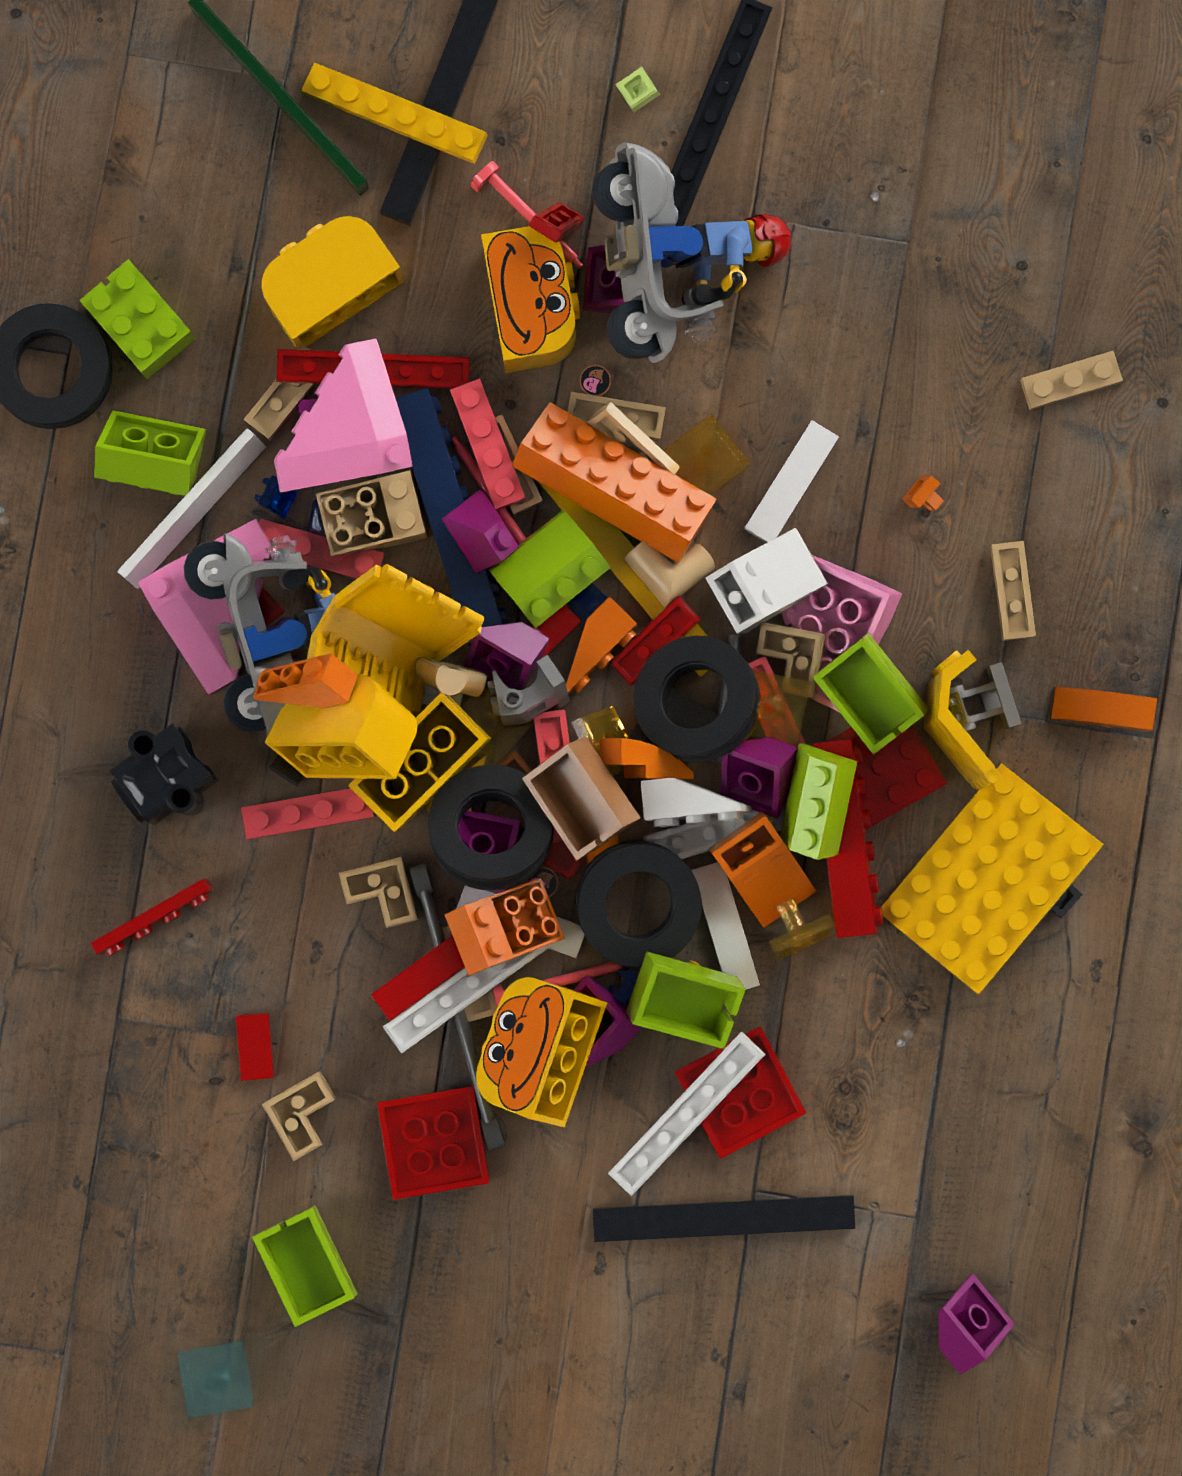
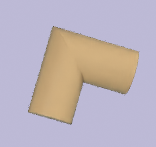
(668, 578)
(797, 646)
(450, 678)
(388, 883)
(290, 1111)

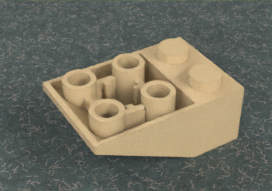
(372, 514)

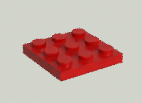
(896, 773)
(754, 1106)
(433, 1142)

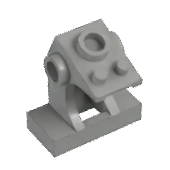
(540, 696)
(995, 697)

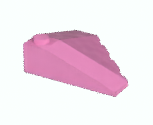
(350, 428)
(843, 612)
(194, 619)

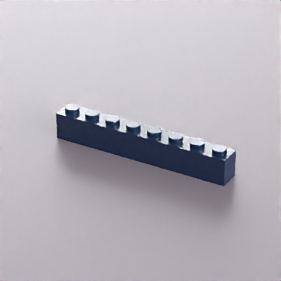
(441, 494)

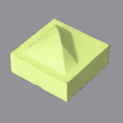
(637, 89)

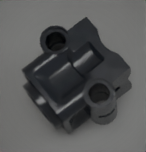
(156, 781)

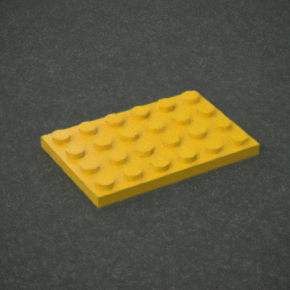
(990, 879)

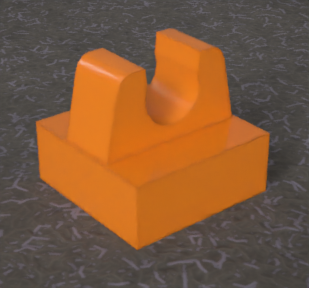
(924, 494)

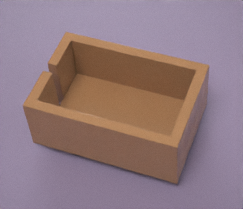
(581, 798)

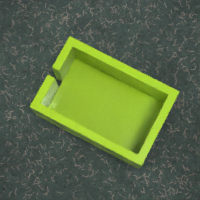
(138, 319)
(871, 693)
(685, 1000)
(305, 1266)

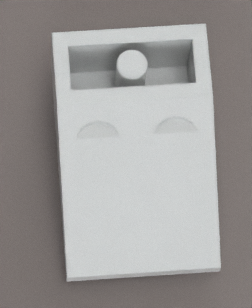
(766, 581)
(676, 799)

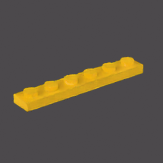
(394, 113)

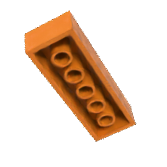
(613, 482)

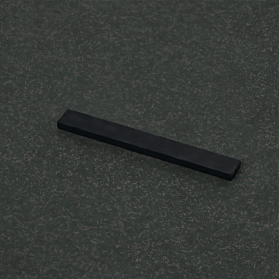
(441, 97)
(717, 103)
(724, 1218)

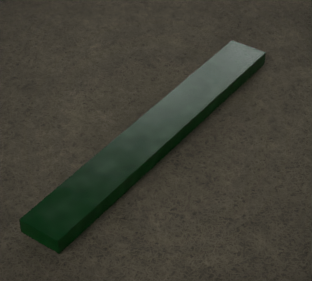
(279, 95)

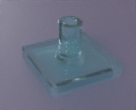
(215, 1379)

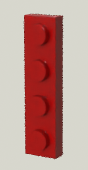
(141, 925)

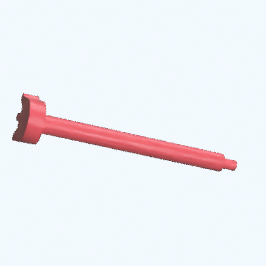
(489, 174)
(474, 470)
(570, 978)

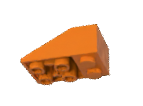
(762, 868)
(504, 926)

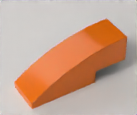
(1104, 708)
(642, 759)

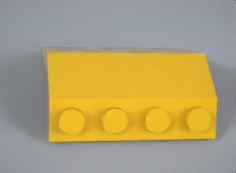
(388, 626)
(948, 732)

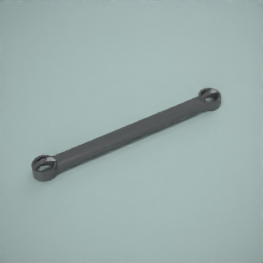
(489, 1120)

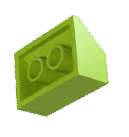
(149, 453)
(549, 568)
(817, 802)

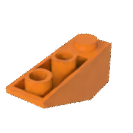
(601, 635)
(309, 682)

